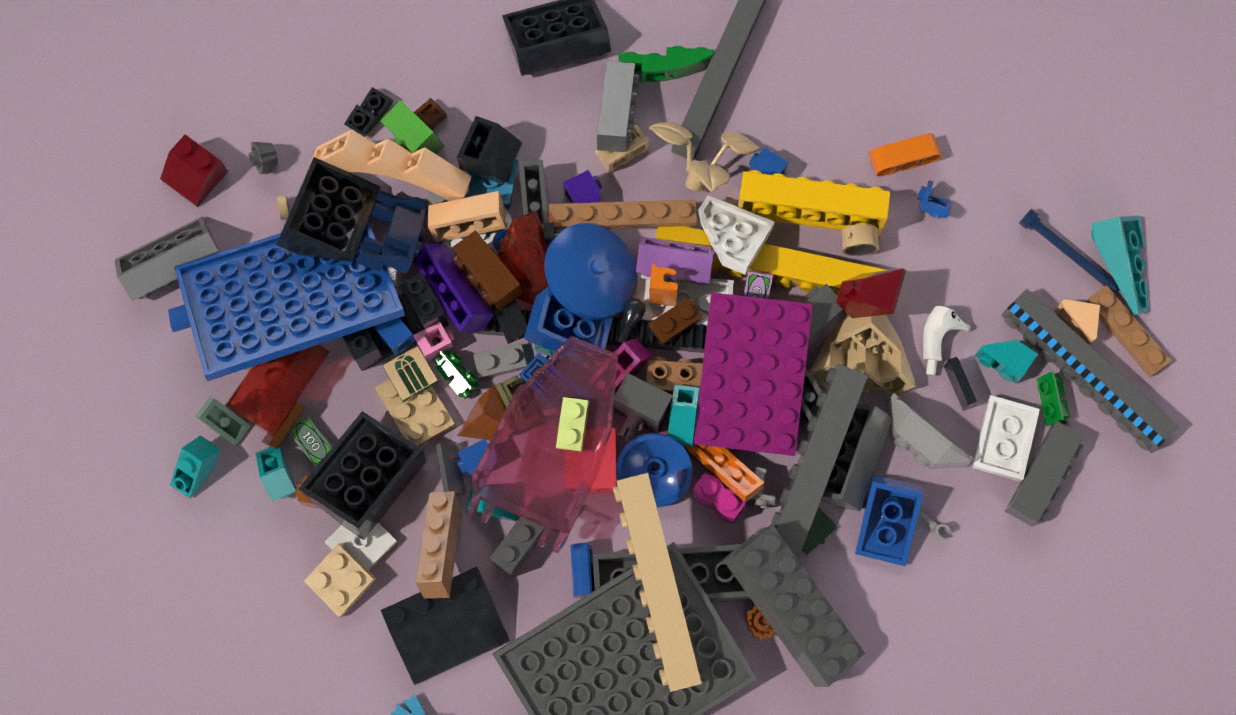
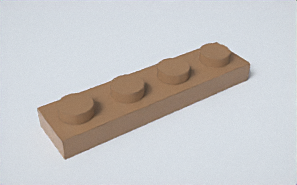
(1129, 332)

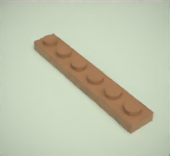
(625, 214)

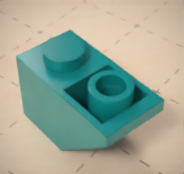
(1007, 358)
(683, 414)
(194, 465)

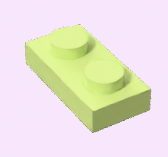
(572, 424)

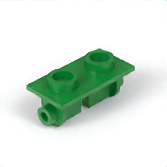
(464, 380)
(1050, 390)

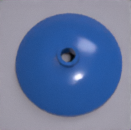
(675, 471)

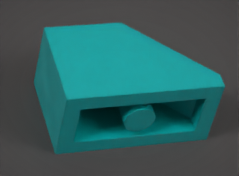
(275, 473)

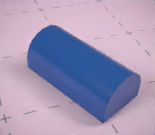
(582, 569)

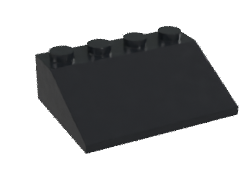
(556, 34)
(328, 213)
(363, 474)
(445, 631)

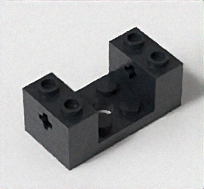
(420, 312)

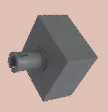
(640, 405)

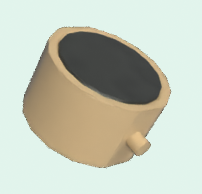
(860, 240)

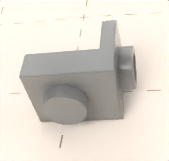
(761, 500)

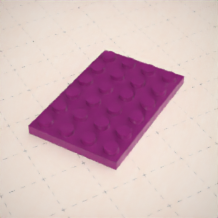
(753, 374)

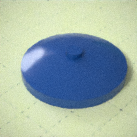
(590, 271)

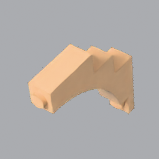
(387, 158)

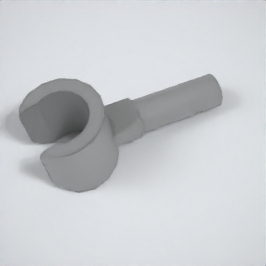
(934, 526)

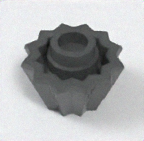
(263, 156)

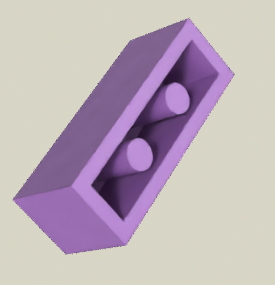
(688, 260)

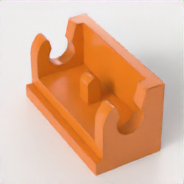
(660, 291)

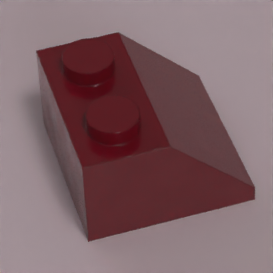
(192, 170)

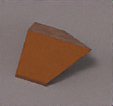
(484, 416)

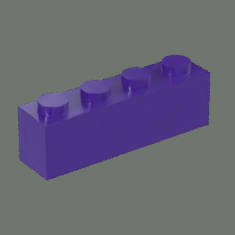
(453, 288)

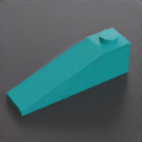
(1120, 246)

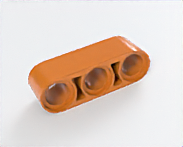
(905, 154)

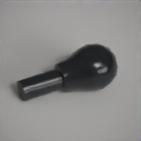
(633, 313)

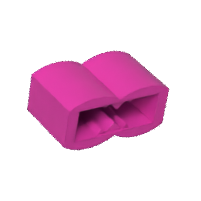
(713, 495)

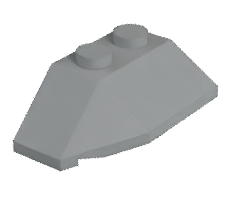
(923, 439)

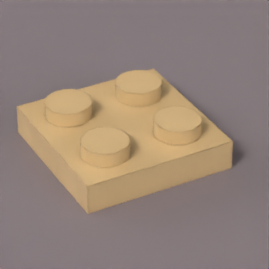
(340, 580)

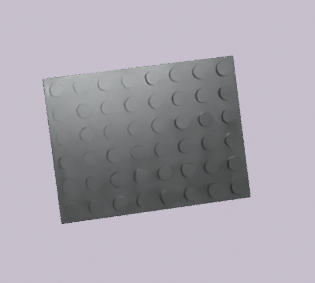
(603, 658)

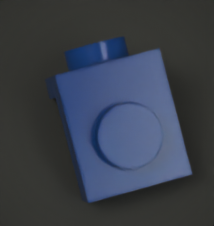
(933, 205)

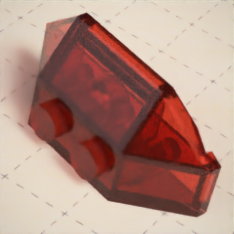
(524, 255)

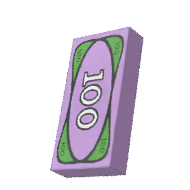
(758, 284)

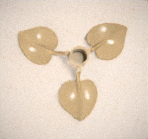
(702, 173)

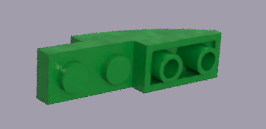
(676, 64)

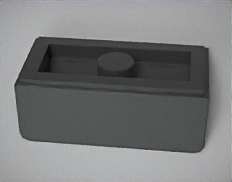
(450, 471)

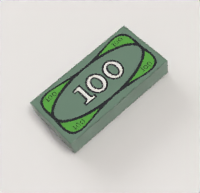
(310, 440)

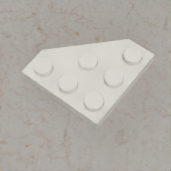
(733, 232)

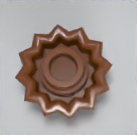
(758, 624)

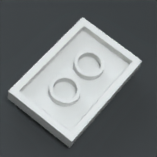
(1005, 438)

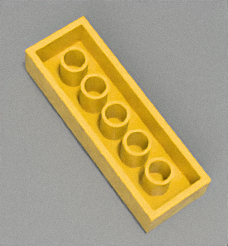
(812, 202)

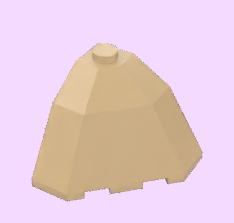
(870, 348)

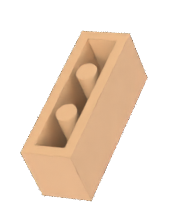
(465, 215)

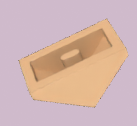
(1080, 317)

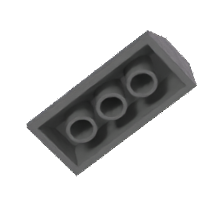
(154, 262)
(857, 458)

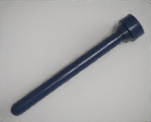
(1032, 221)

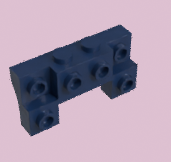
(402, 235)

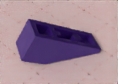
(583, 188)

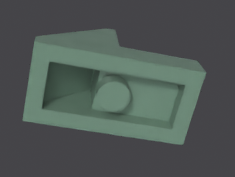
(222, 421)

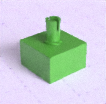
(410, 130)

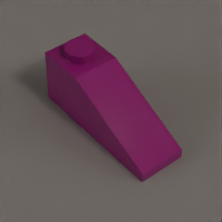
(631, 359)

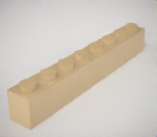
(658, 581)

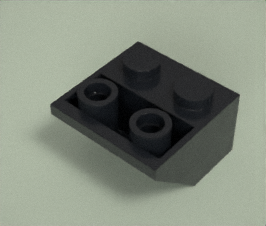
(488, 150)

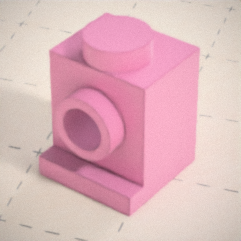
(429, 335)

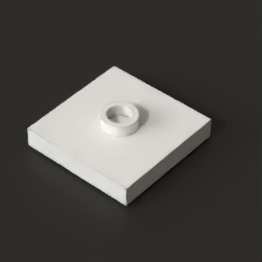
(368, 550)

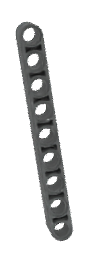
(719, 73)

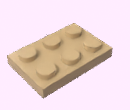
(419, 417)

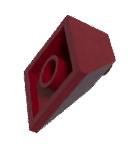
(871, 293)

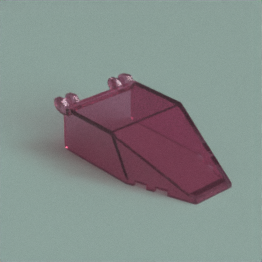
(521, 463)

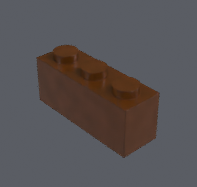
(486, 271)

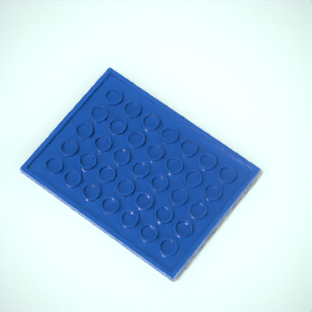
(273, 302)

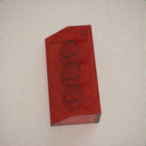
(274, 387)

